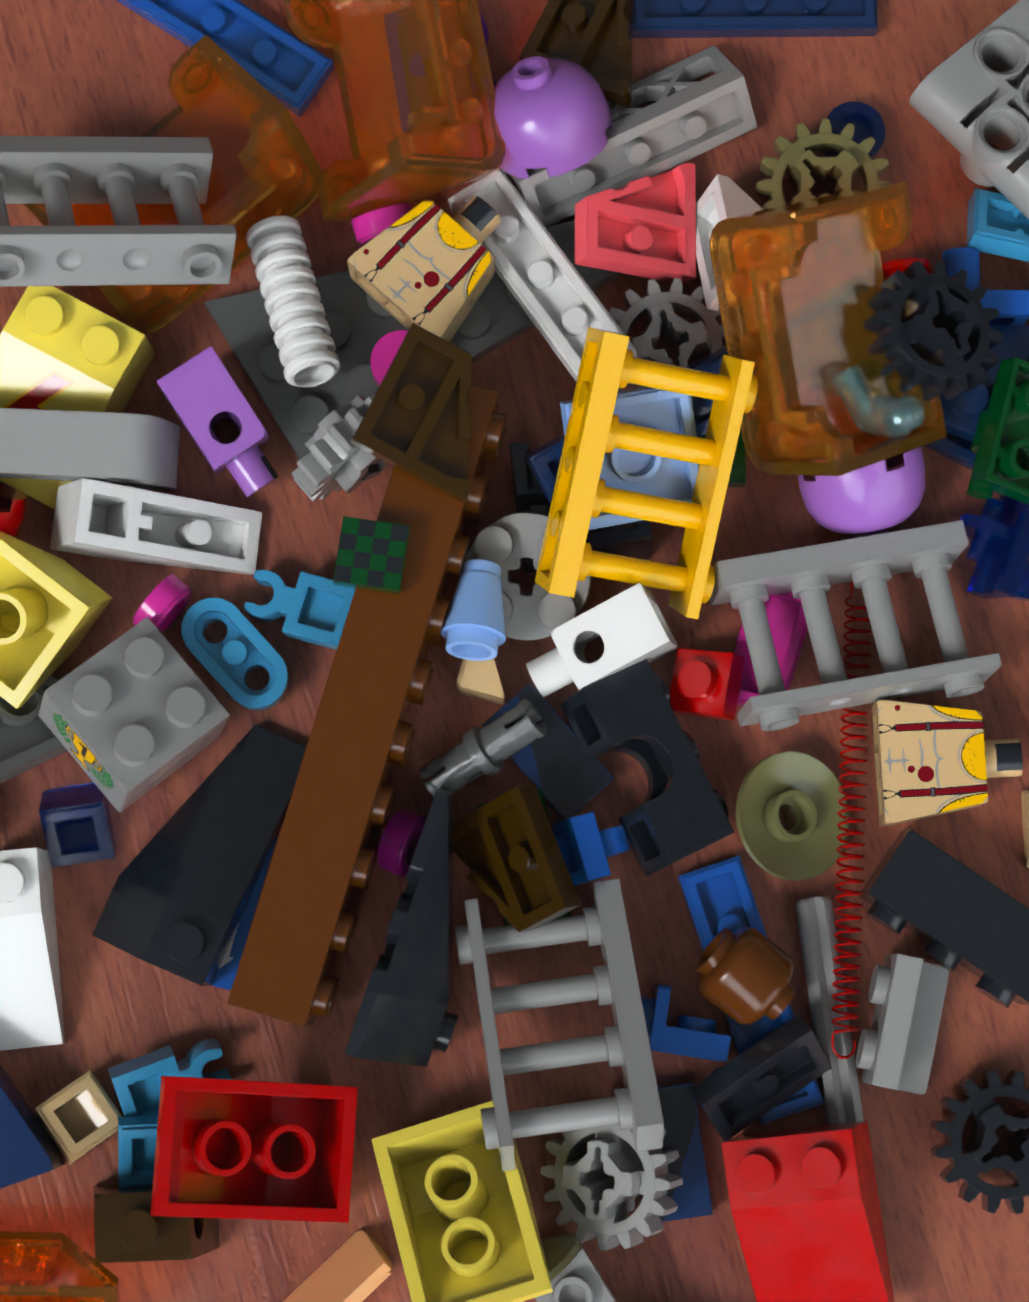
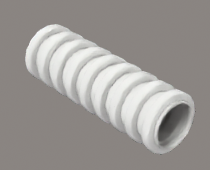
(292, 301)

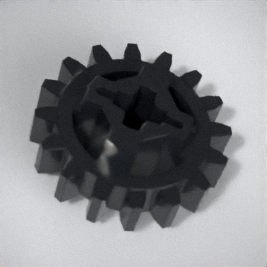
(938, 335)
(977, 1155)

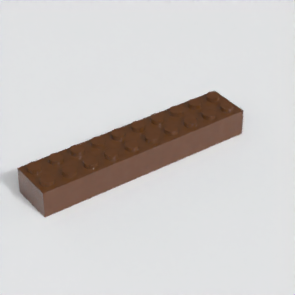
(356, 742)

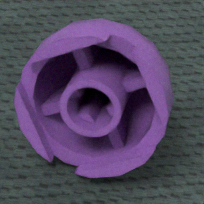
(550, 116)
(867, 498)

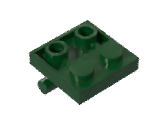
(1003, 437)

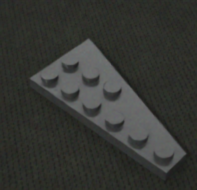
(356, 327)

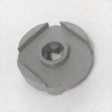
(525, 614)

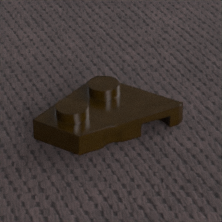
(592, 35)
(423, 413)
(516, 858)

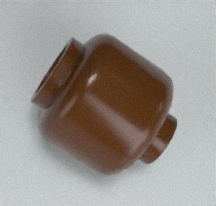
(745, 975)

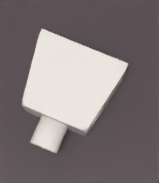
(630, 631)

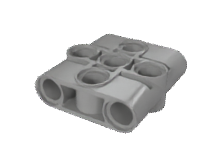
(986, 106)

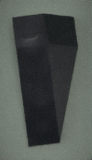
(197, 873)
(412, 982)

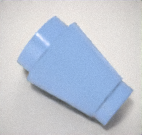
(476, 613)

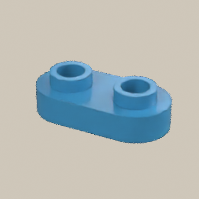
(235, 655)

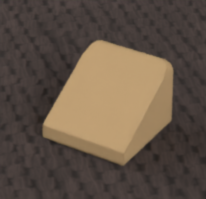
(480, 681)
(79, 1117)

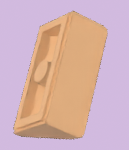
(347, 1274)

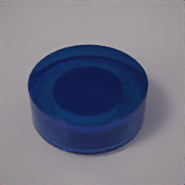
(866, 121)

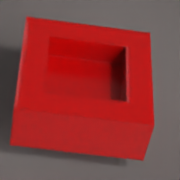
(706, 683)

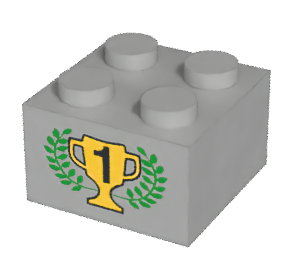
(133, 714)

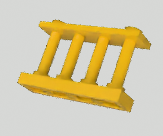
(596, 431)

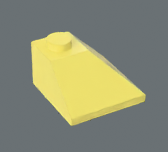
(42, 615)

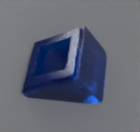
(77, 825)

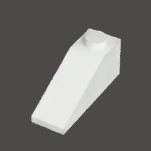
(154, 528)
(28, 952)

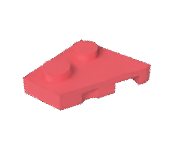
(641, 227)

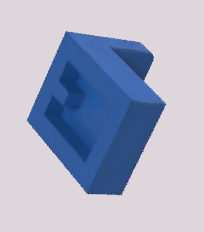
(690, 1037)

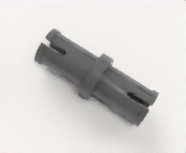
(484, 749)

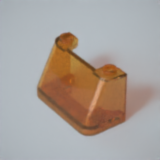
(411, 98)
(256, 172)
(796, 305)

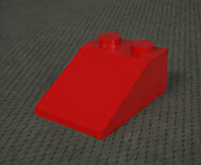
(254, 1150)
(809, 1214)

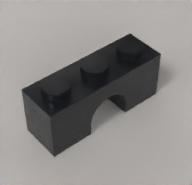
(634, 717)

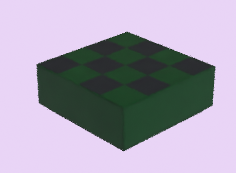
(371, 555)

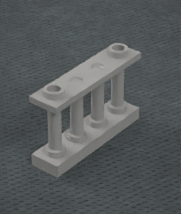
(119, 174)
(869, 563)
(621, 1045)

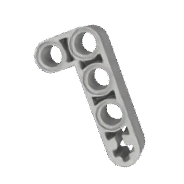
(89, 445)

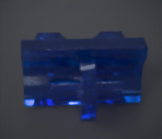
(999, 549)

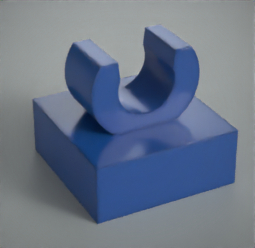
(587, 848)

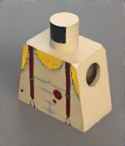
(429, 265)
(935, 760)

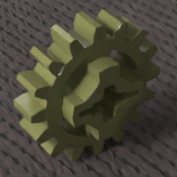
(807, 168)

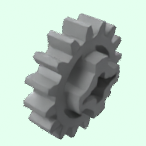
(659, 308)
(333, 459)
(602, 1201)

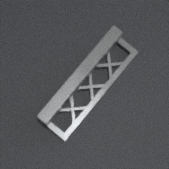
(653, 138)

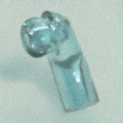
(876, 412)

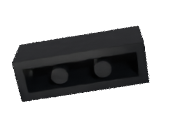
(955, 913)

